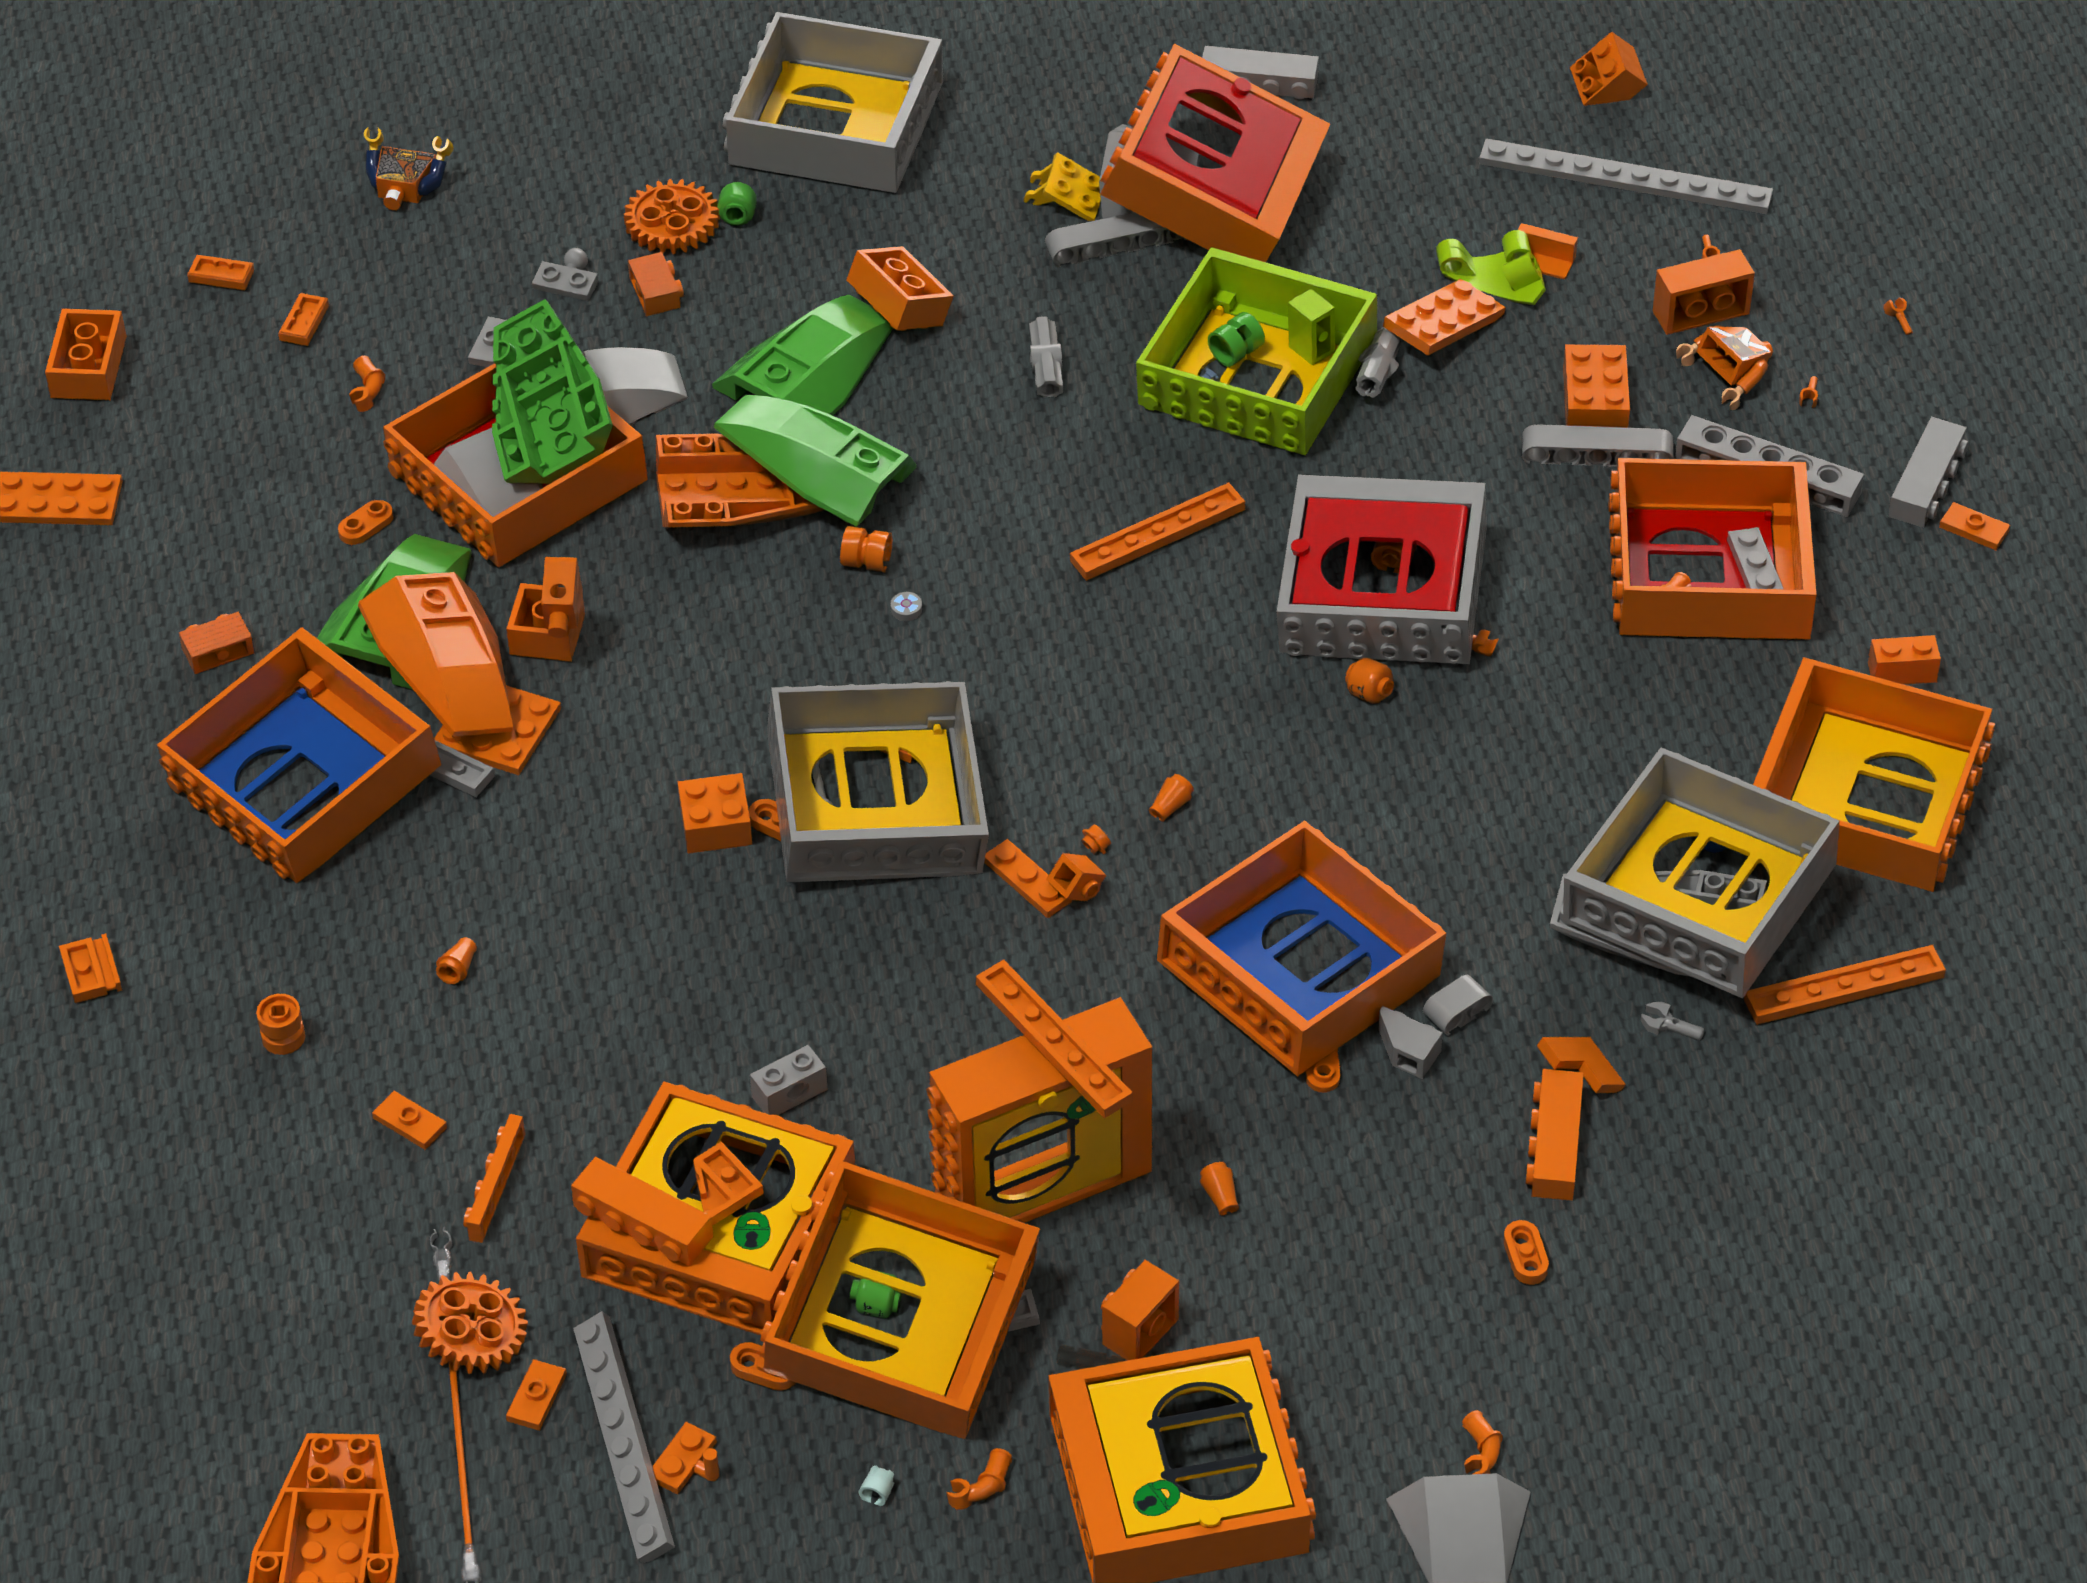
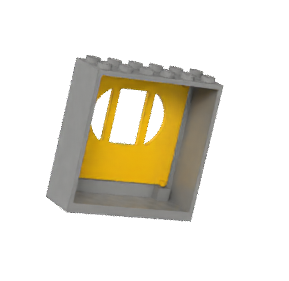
(883, 72)
(882, 841)
(1675, 928)

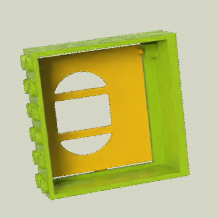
(1240, 284)

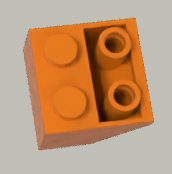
(1608, 72)

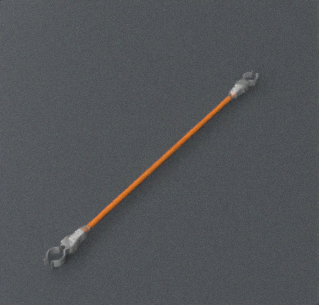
(470, 1570)

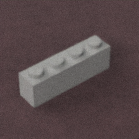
(1272, 71)
(1928, 472)

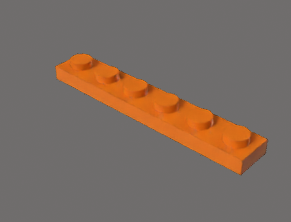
(1157, 531)
(1844, 984)
(1054, 1039)

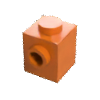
(1076, 877)

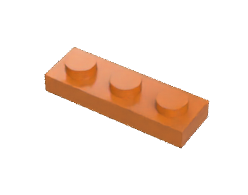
(1025, 877)

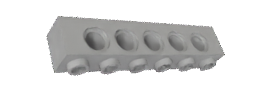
(1829, 484)

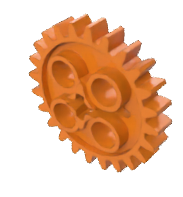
(671, 216)
(469, 1322)

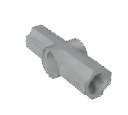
(1046, 357)
(1378, 363)

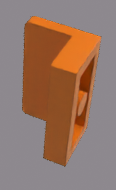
(1552, 250)

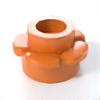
(1095, 839)

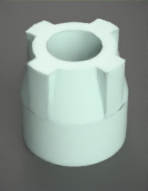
(878, 1481)

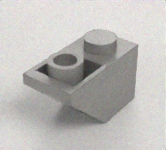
(1408, 1042)

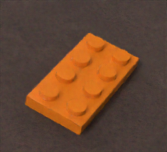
(1444, 316)
(59, 498)

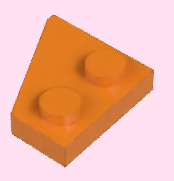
(724, 1182)

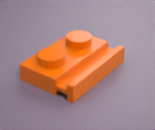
(90, 968)

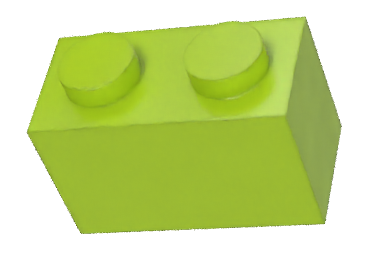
(1311, 326)

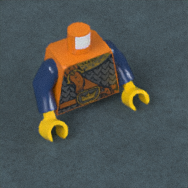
(404, 173)

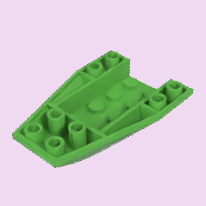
(812, 359)
(815, 453)
(346, 627)

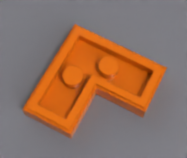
(1585, 1056)

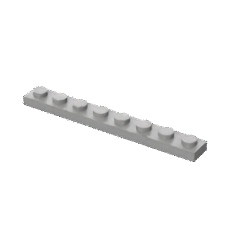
(624, 1438)

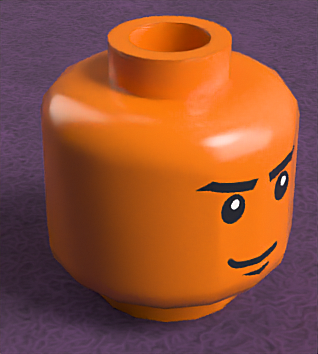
(1369, 680)

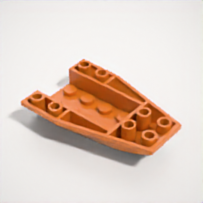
(717, 484)
(443, 649)
(330, 1517)

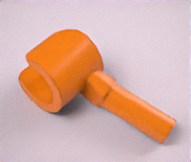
(1708, 249)
(1899, 313)
(1810, 392)

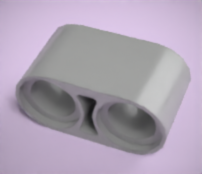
(1457, 1004)

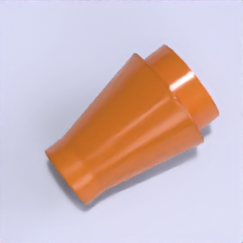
(1172, 795)
(456, 961)
(1219, 1185)

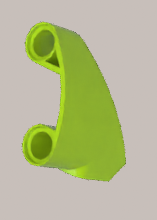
(1507, 275)

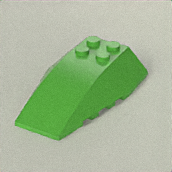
(546, 399)

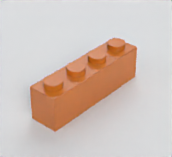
(1557, 1134)
(642, 1211)

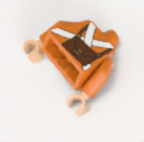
(1733, 354)

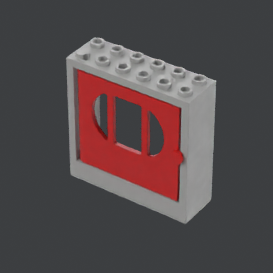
(1382, 626)

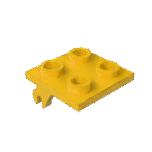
(1068, 186)

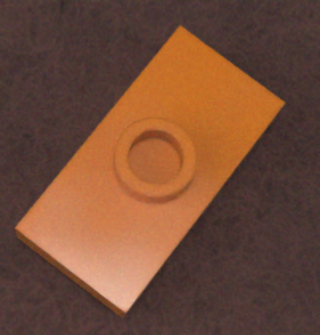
(220, 272)
(303, 319)
(1974, 526)
(409, 1120)
(536, 1394)

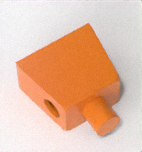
(558, 604)

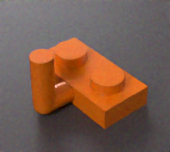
(685, 1457)

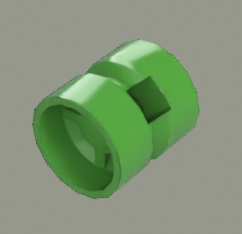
(1236, 339)

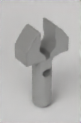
(1667, 1022)

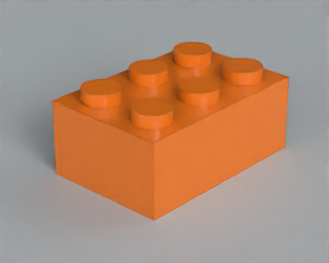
(899, 288)
(1703, 291)
(86, 354)
(1596, 386)

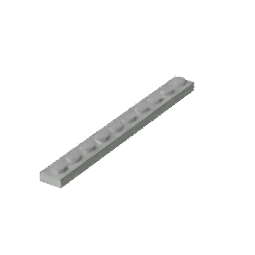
(1626, 176)

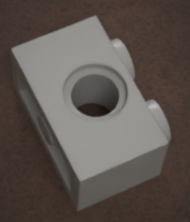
(788, 1081)

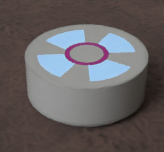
(906, 606)

